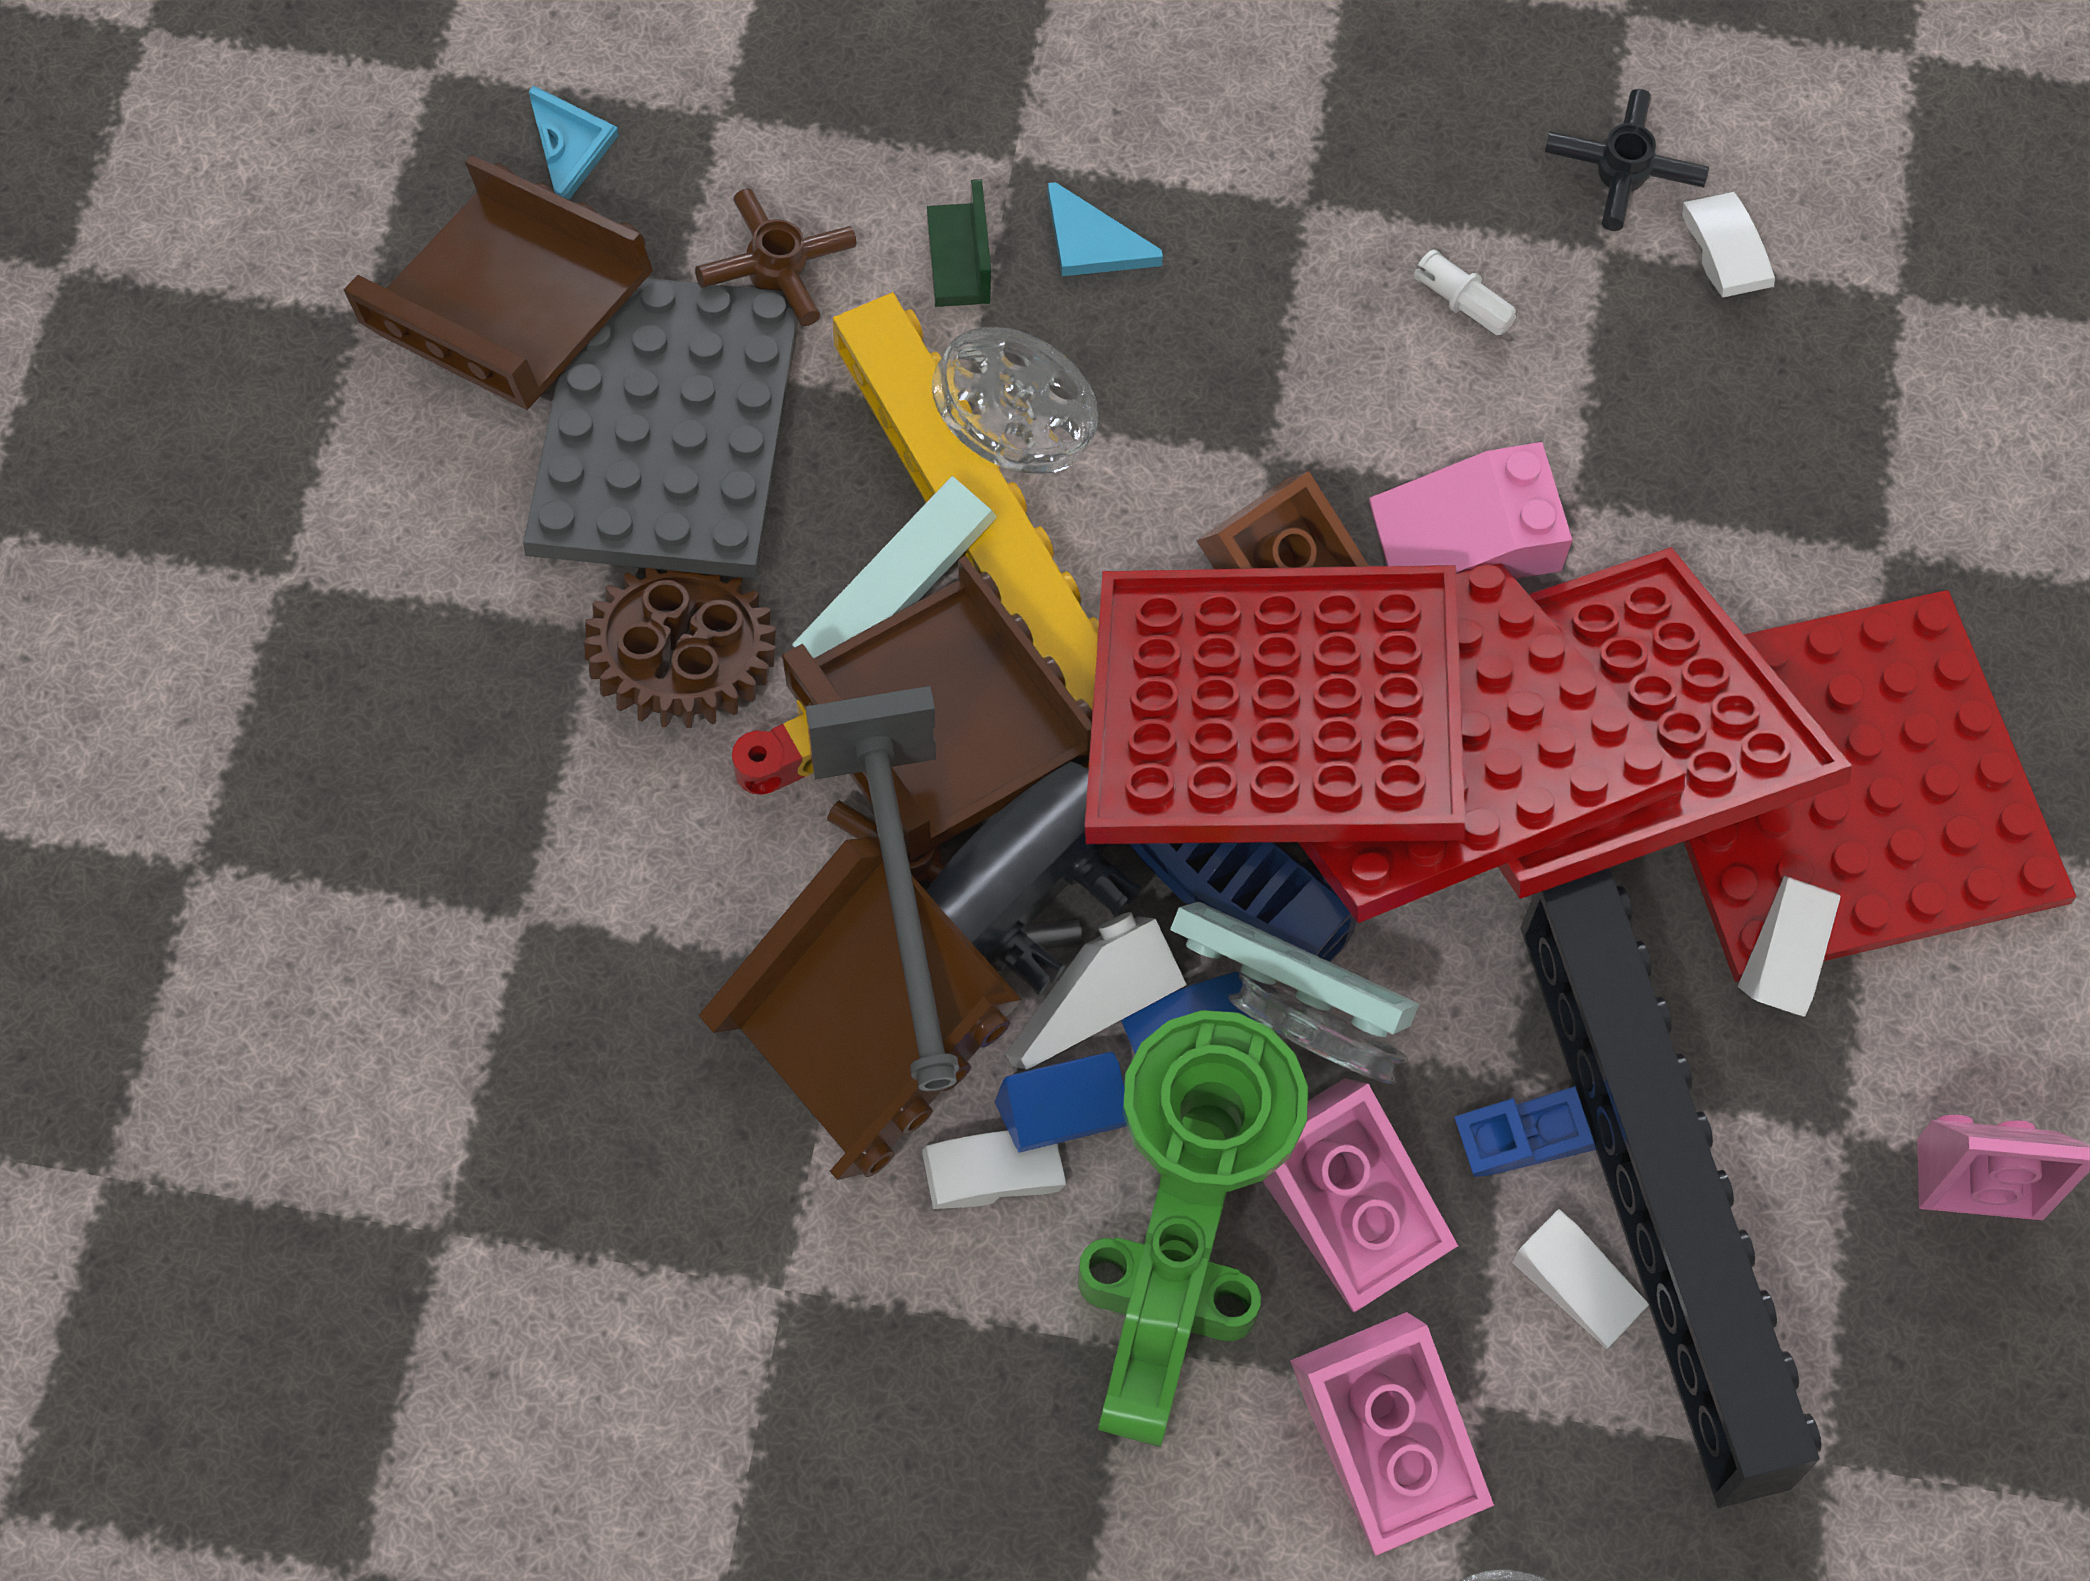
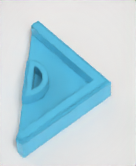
(570, 140)
(1092, 240)

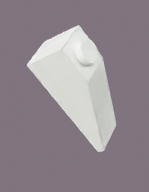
(1101, 986)

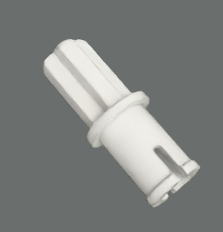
(1465, 292)

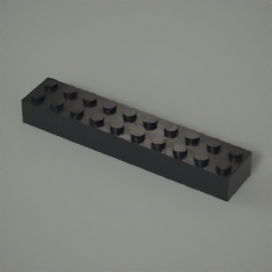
(1669, 1192)

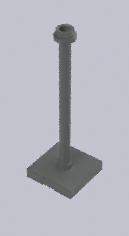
(872, 738)

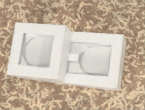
(1730, 244)
(986, 1167)

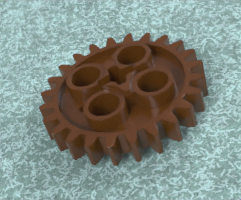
(726, 661)

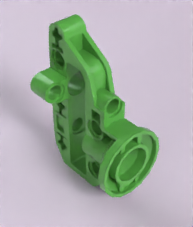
(1212, 1111)

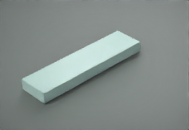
(903, 567)

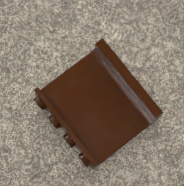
(508, 286)
(834, 1006)

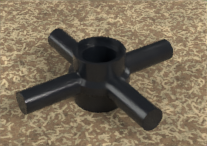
(1626, 159)

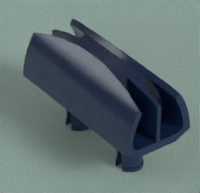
(1259, 887)

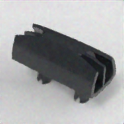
(1021, 866)

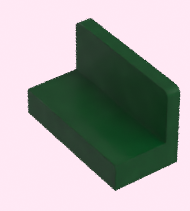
(960, 251)

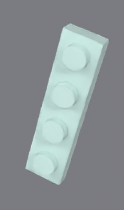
(1272, 959)

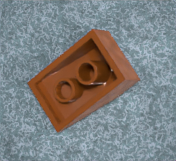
(1283, 530)

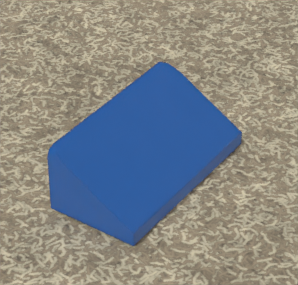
(1062, 1101)

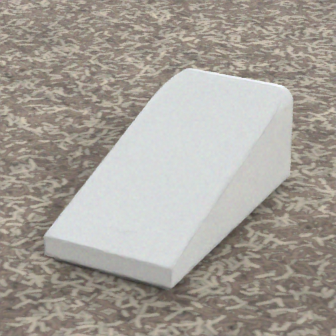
(1791, 947)
(1580, 1279)

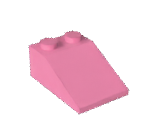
(1478, 514)
(1997, 1168)
(1358, 1196)
(1393, 1431)

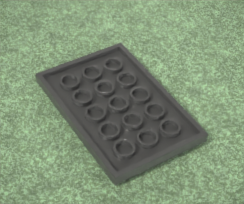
(668, 433)

